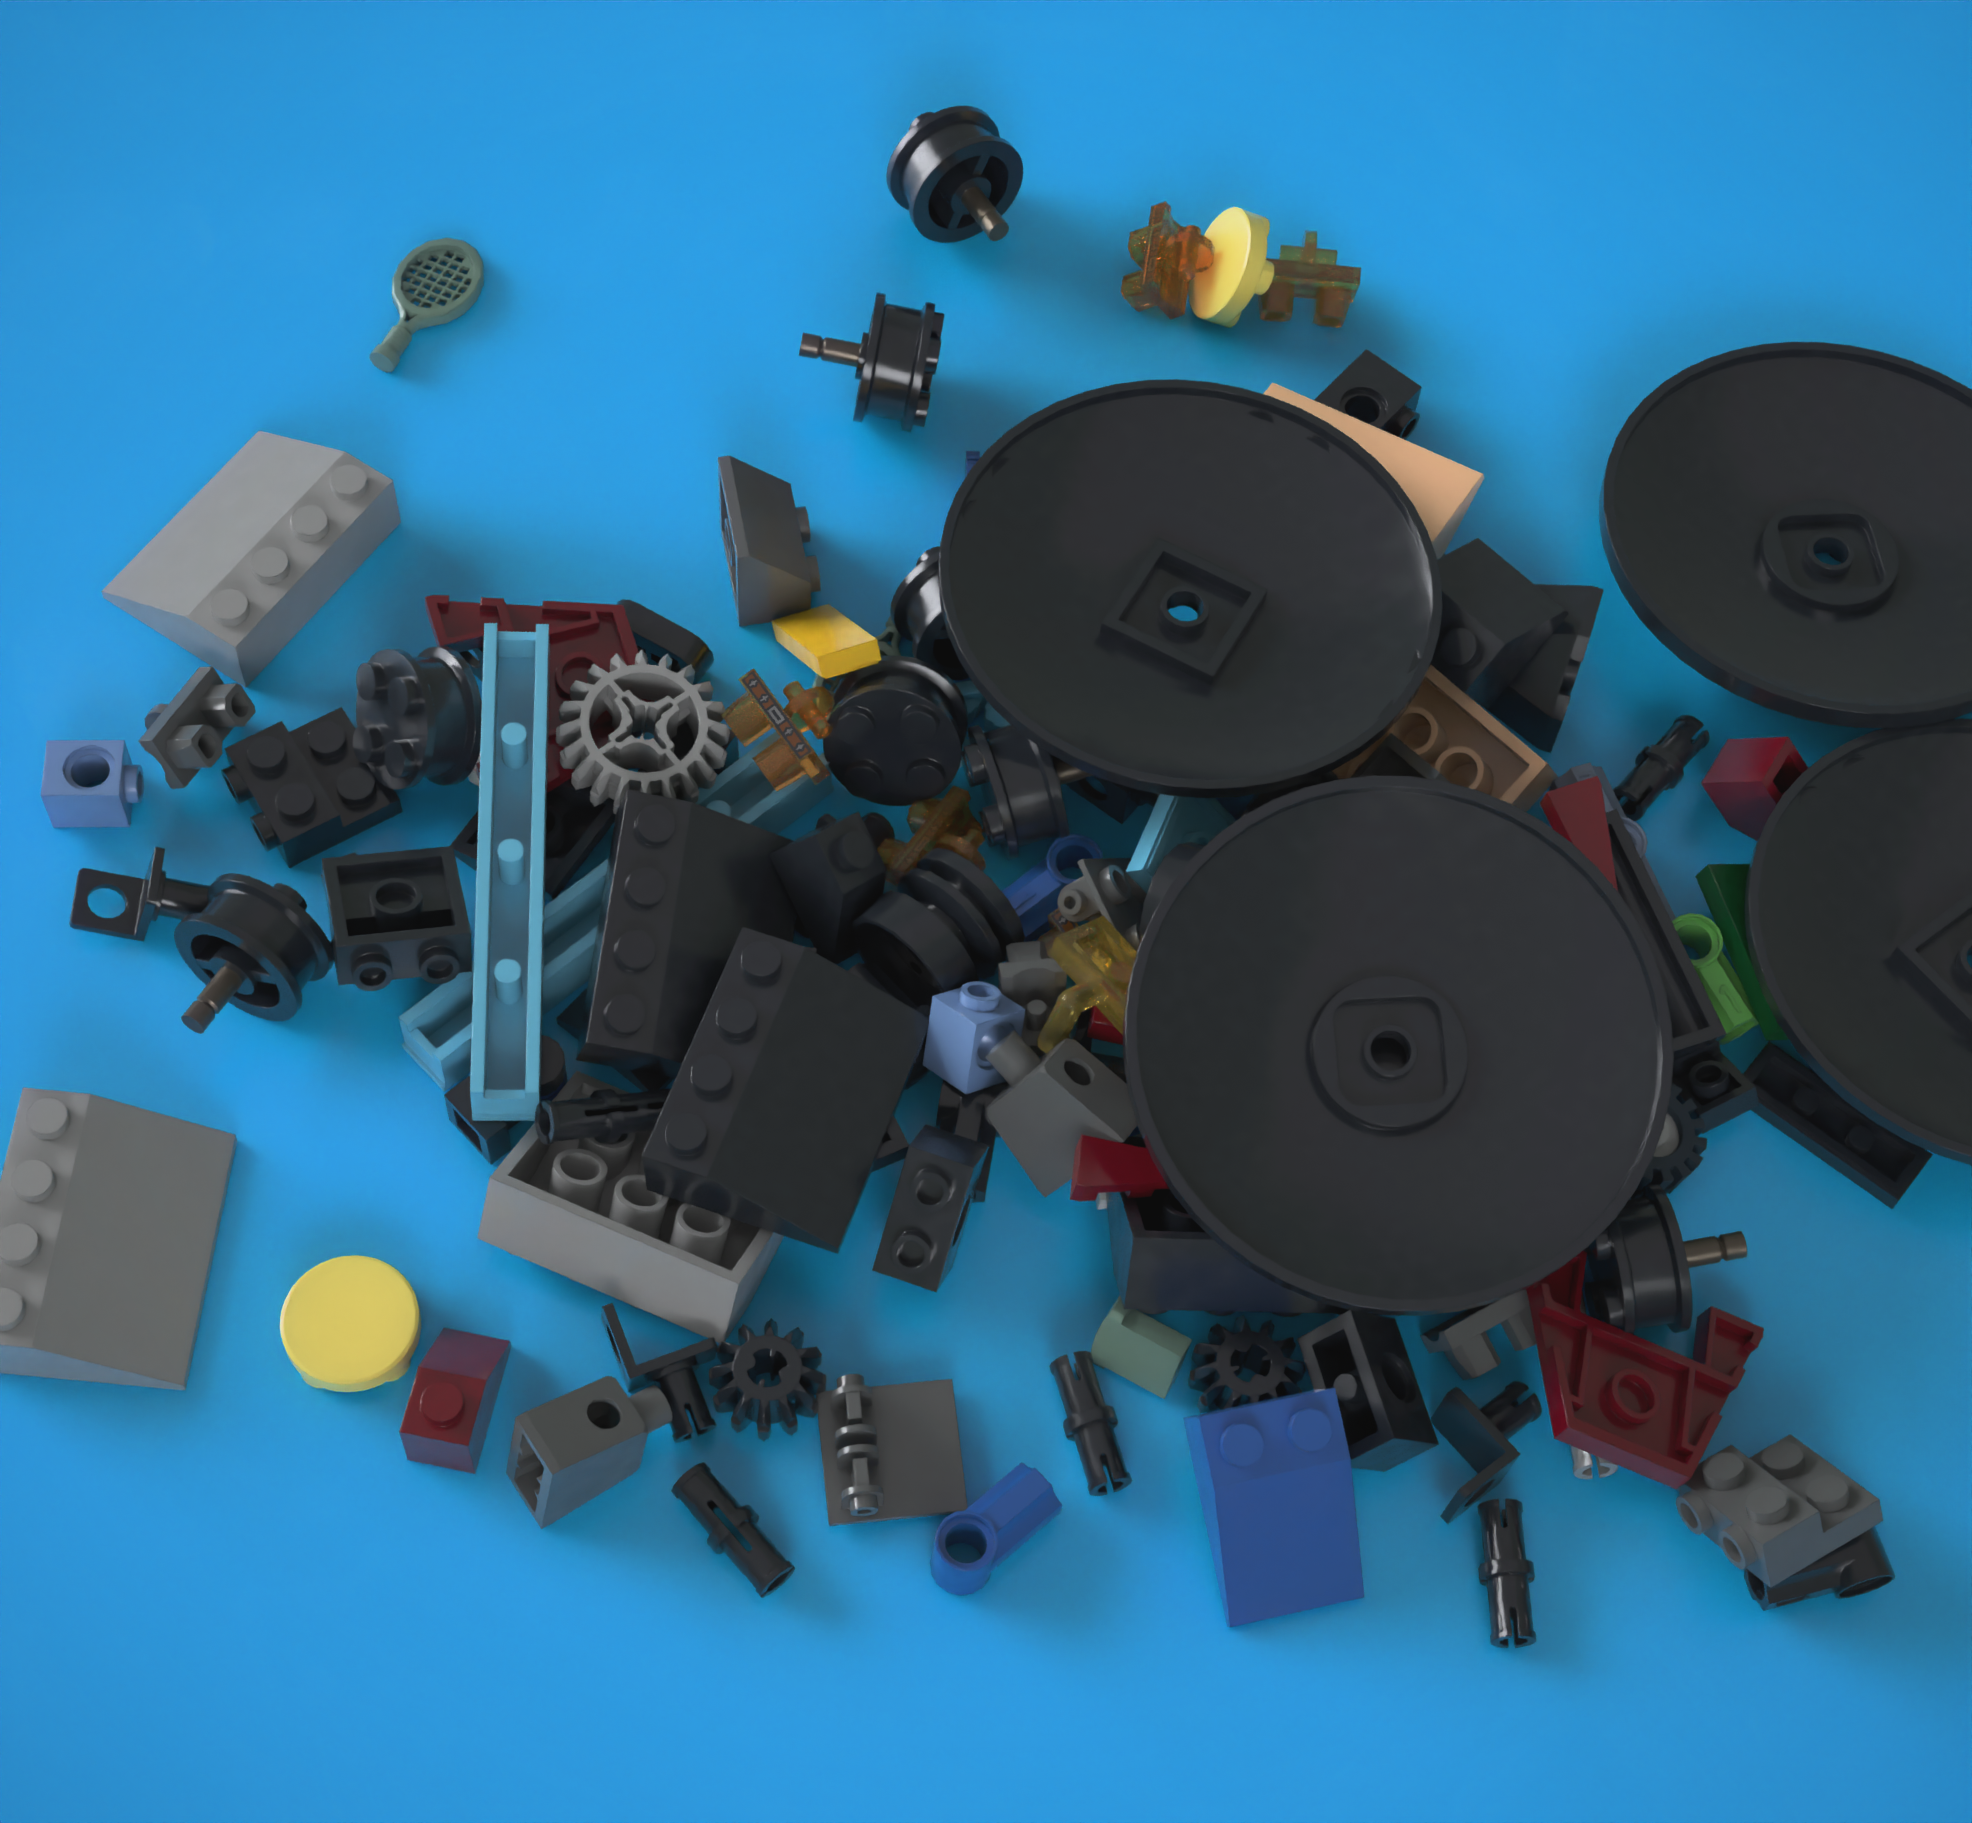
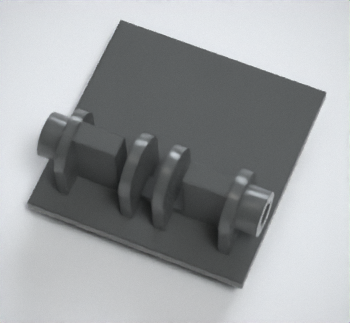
(1105, 892)
(890, 1451)

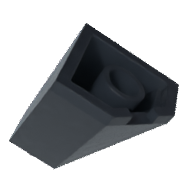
(1541, 691)

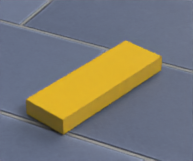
(827, 641)

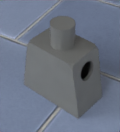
(1053, 1104)
(581, 1445)

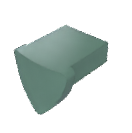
(1140, 1349)

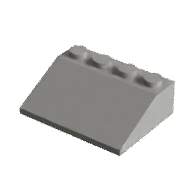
(258, 552)
(592, 1219)
(106, 1239)

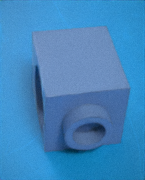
(77, 763)
(964, 1029)

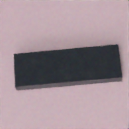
(1831, 1128)

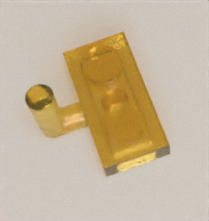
(1100, 966)

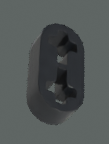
(661, 636)

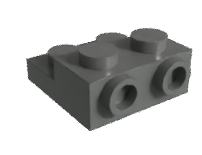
(1775, 1507)

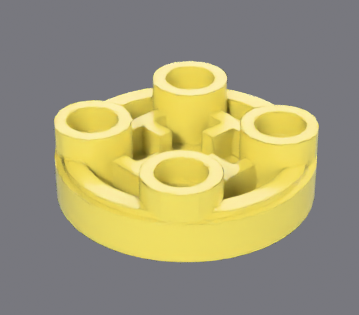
(1237, 267)
(351, 1324)

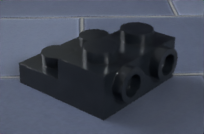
(307, 786)
(397, 917)

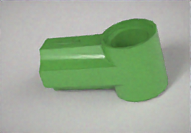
(1717, 974)

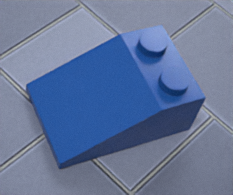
(1278, 1504)

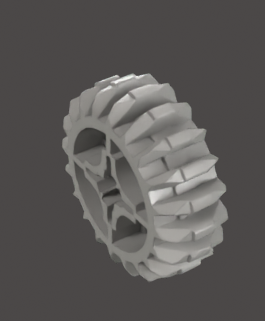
(675, 704)

